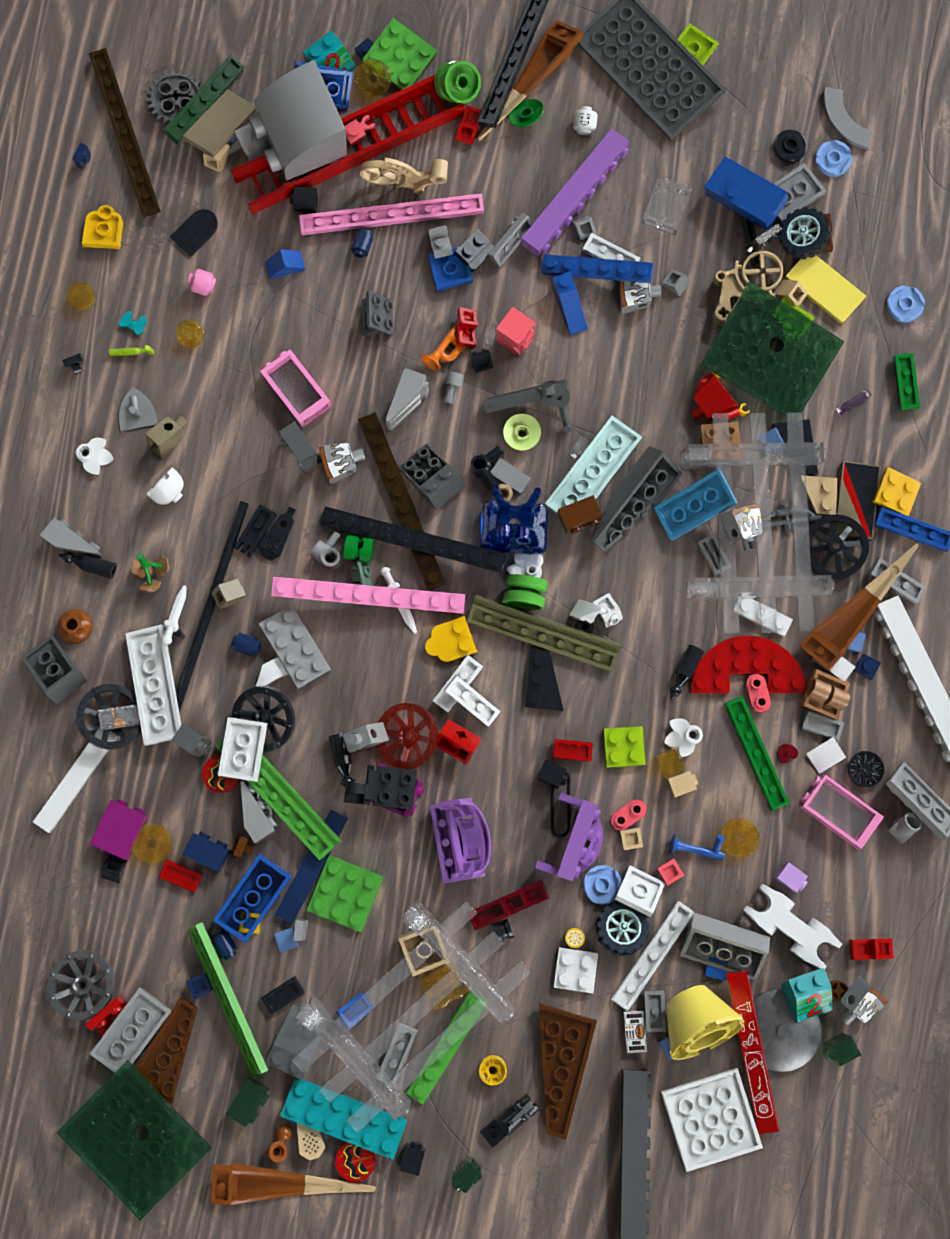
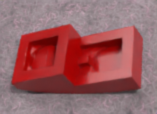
(468, 126)
(465, 328)
(871, 949)

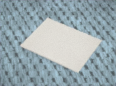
(826, 755)

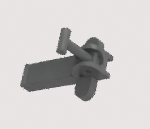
(551, 392)

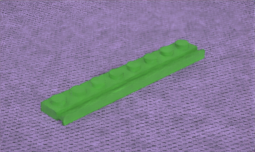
(293, 809)
(227, 1000)

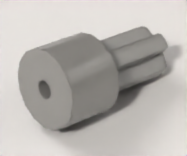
(454, 381)

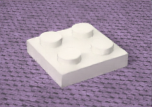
(640, 891)
(575, 970)

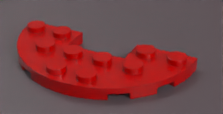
(747, 657)

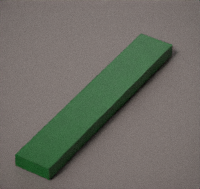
(756, 753)

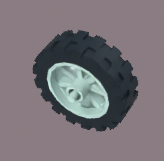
(796, 219)
(613, 945)

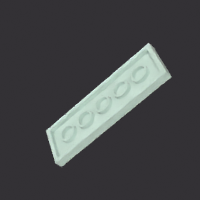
(596, 465)

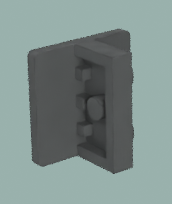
(377, 315)

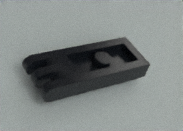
(255, 530)

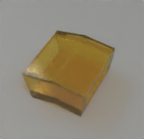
(670, 762)

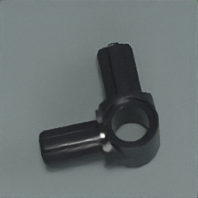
(487, 460)

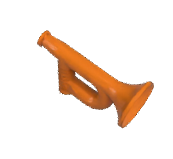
(432, 359)

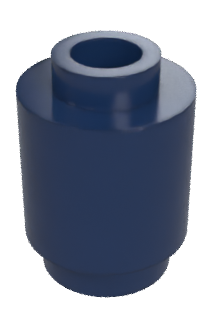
(362, 243)
(246, 644)
(223, 944)

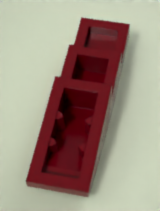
(509, 904)

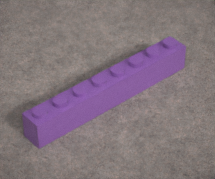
(574, 193)

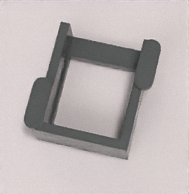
(300, 446)

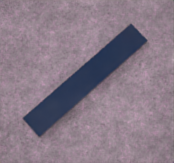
(307, 874)

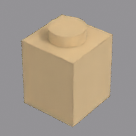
(682, 784)

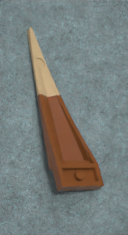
(550, 53)
(835, 634)
(250, 1183)

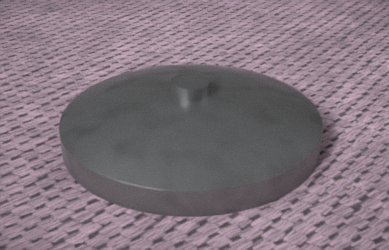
(784, 1041)

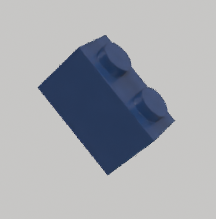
(206, 851)

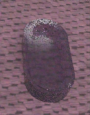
(854, 402)

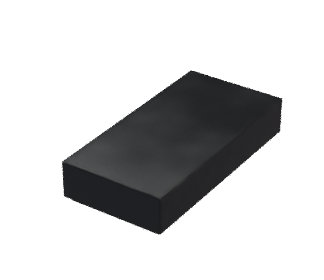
(283, 995)

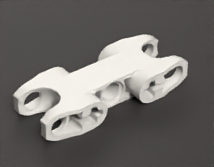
(779, 917)

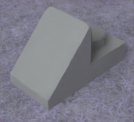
(440, 241)

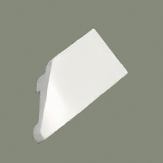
(586, 611)
(270, 672)

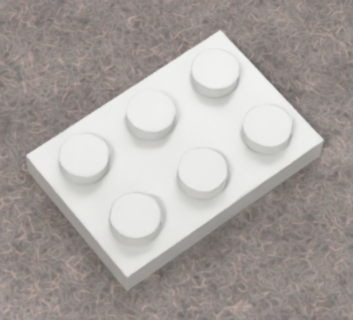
(242, 749)

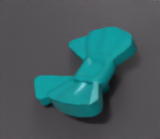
(138, 327)

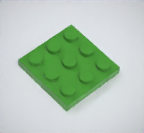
(403, 53)
(345, 893)

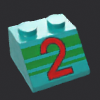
(329, 52)
(808, 995)

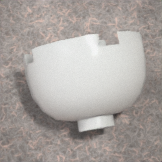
(167, 488)

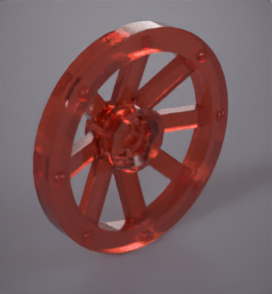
(403, 736)

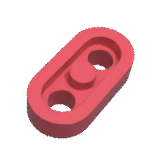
(757, 693)
(628, 814)

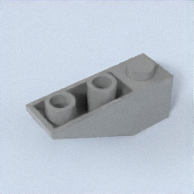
(64, 539)
(255, 819)

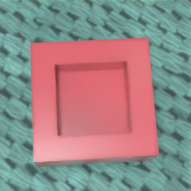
(670, 871)

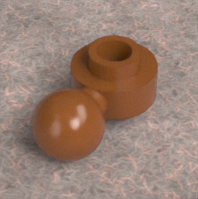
(283, 1134)

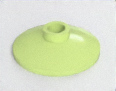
(523, 423)

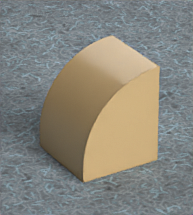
(219, 160)
(792, 291)

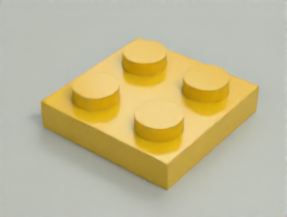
(896, 491)

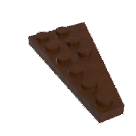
(167, 1051)
(565, 1051)

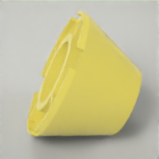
(699, 1021)

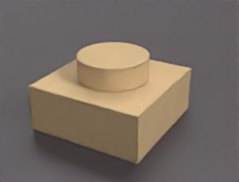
(631, 839)

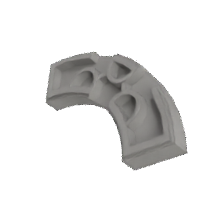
(842, 122)

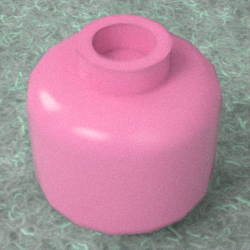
(201, 282)

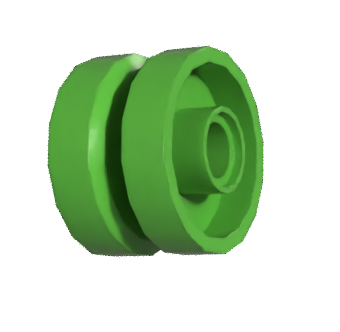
(457, 81)
(525, 592)

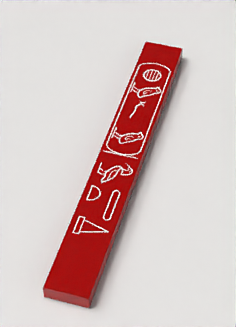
(753, 1053)

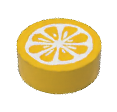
(574, 937)

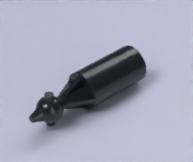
(91, 564)
(686, 669)
(341, 757)

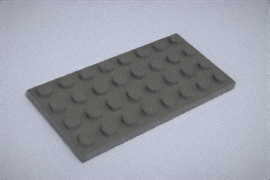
(650, 65)

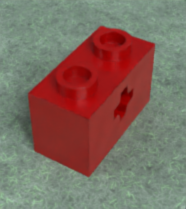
(457, 741)

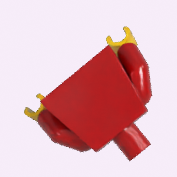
(715, 398)

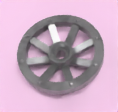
(76, 985)

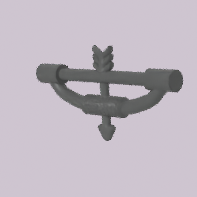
(788, 511)

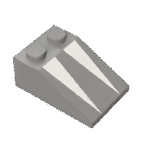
(408, 396)

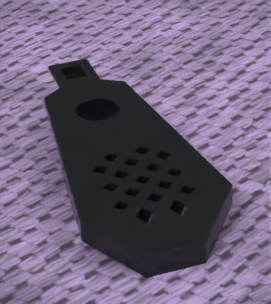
(279, 533)

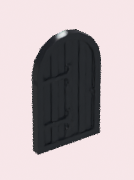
(195, 231)

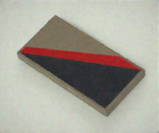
(855, 496)

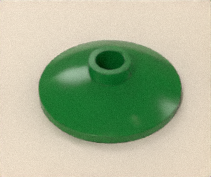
(526, 113)

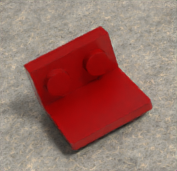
(105, 1018)

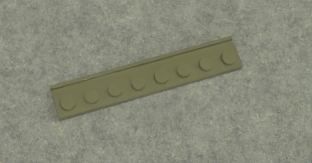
(544, 633)

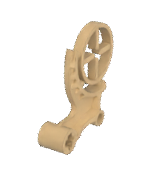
(410, 177)
(731, 285)

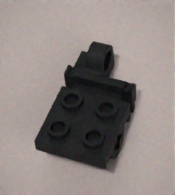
(386, 788)

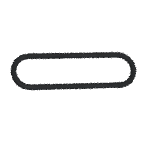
(568, 809)

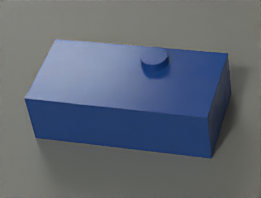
(746, 193)
(252, 895)

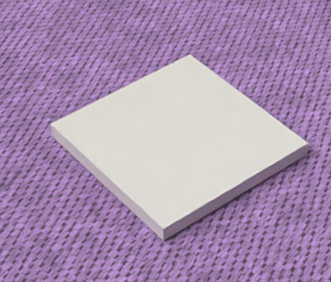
(711, 1119)

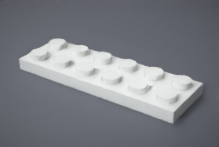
(153, 685)

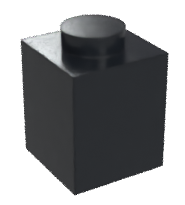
(304, 199)
(552, 774)
(412, 1158)

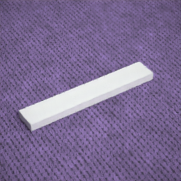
(72, 784)
(652, 955)

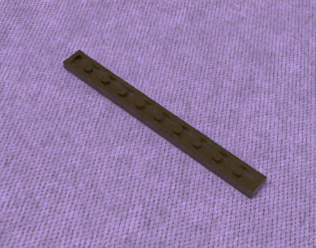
(124, 133)
(399, 495)

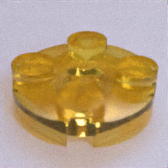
(381, 72)
(749, 833)
(162, 849)

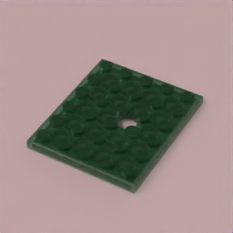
(745, 359)
(131, 1167)

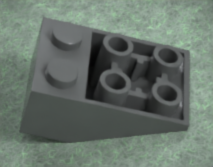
(432, 476)

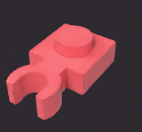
(356, 131)

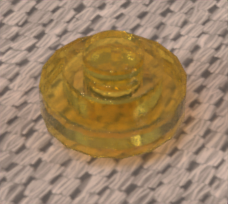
(81, 296)
(189, 333)

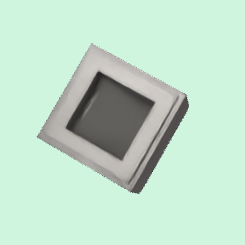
(584, 227)
(676, 282)

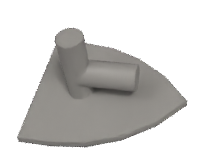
(136, 411)

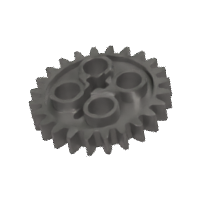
(174, 83)

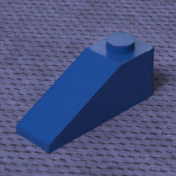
(569, 303)

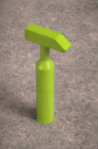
(131, 351)

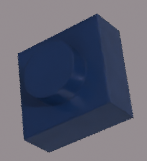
(362, 49)
(82, 156)
(867, 667)
(199, 985)

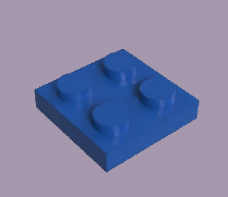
(449, 271)

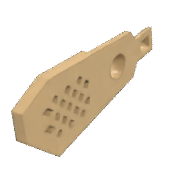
(302, 1131)

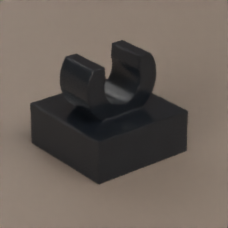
(481, 360)
(74, 362)

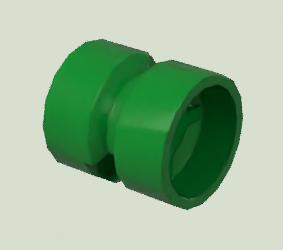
(358, 549)

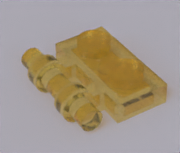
(428, 981)

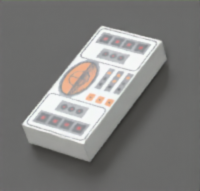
(635, 1031)

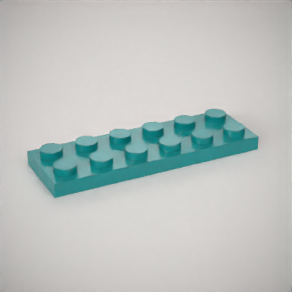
(311, 1109)

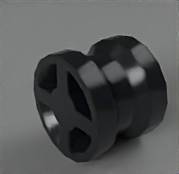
(503, 930)

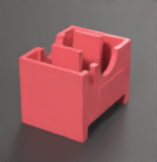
(515, 331)

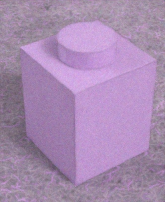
(791, 877)

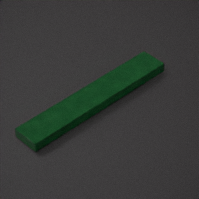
(203, 99)

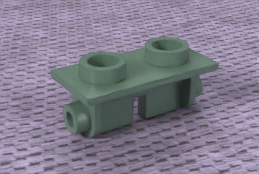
(361, 573)

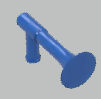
(714, 853)

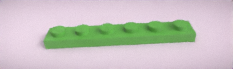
(427, 1080)

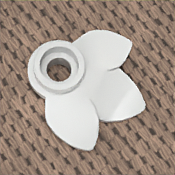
(96, 457)
(525, 563)
(680, 736)

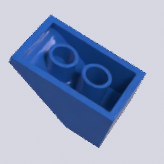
(337, 82)

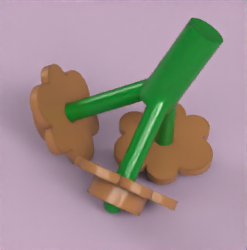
(143, 568)

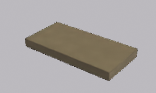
(219, 123)

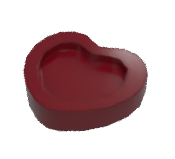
(786, 753)

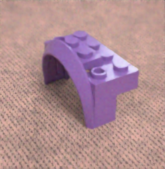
(586, 827)
(474, 837)

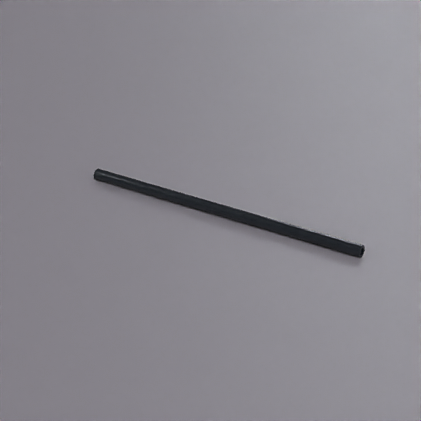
(210, 604)

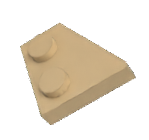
(822, 494)

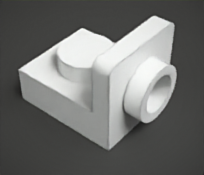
(612, 614)

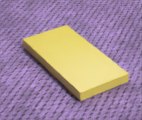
(827, 288)

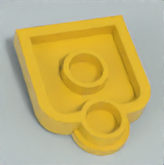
(103, 229)
(451, 641)

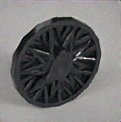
(790, 146)
(866, 769)

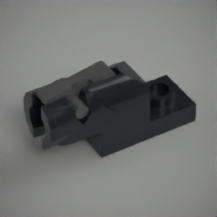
(509, 1120)

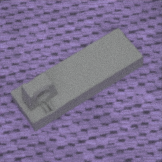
(510, 239)
(903, 585)
(398, 1053)

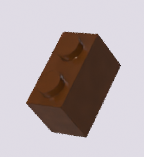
(579, 515)

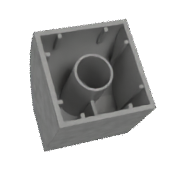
(299, 123)

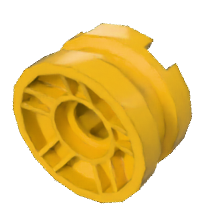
(497, 1077)

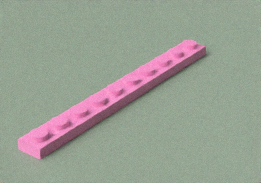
(391, 214)
(368, 595)

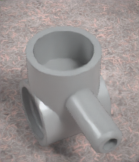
(322, 551)
(904, 827)

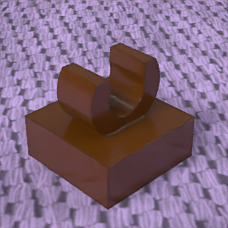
(240, 846)

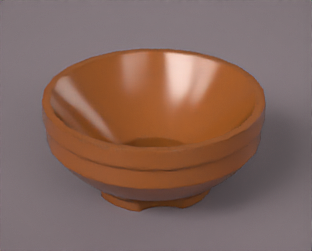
(82, 630)

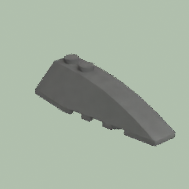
(639, 491)

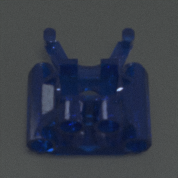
(506, 537)

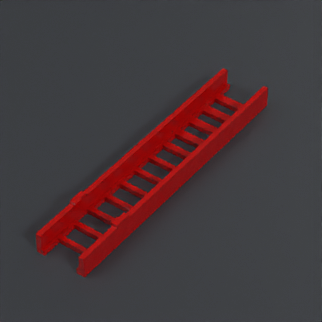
(378, 109)

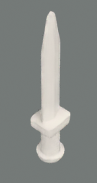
(406, 614)
(171, 624)

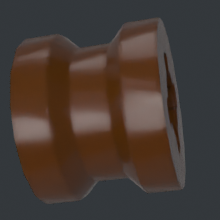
(840, 990)

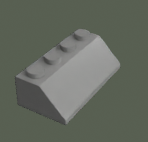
(726, 942)

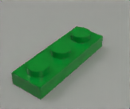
(906, 382)

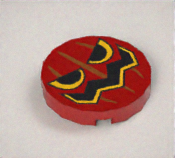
(214, 782)
(354, 1162)

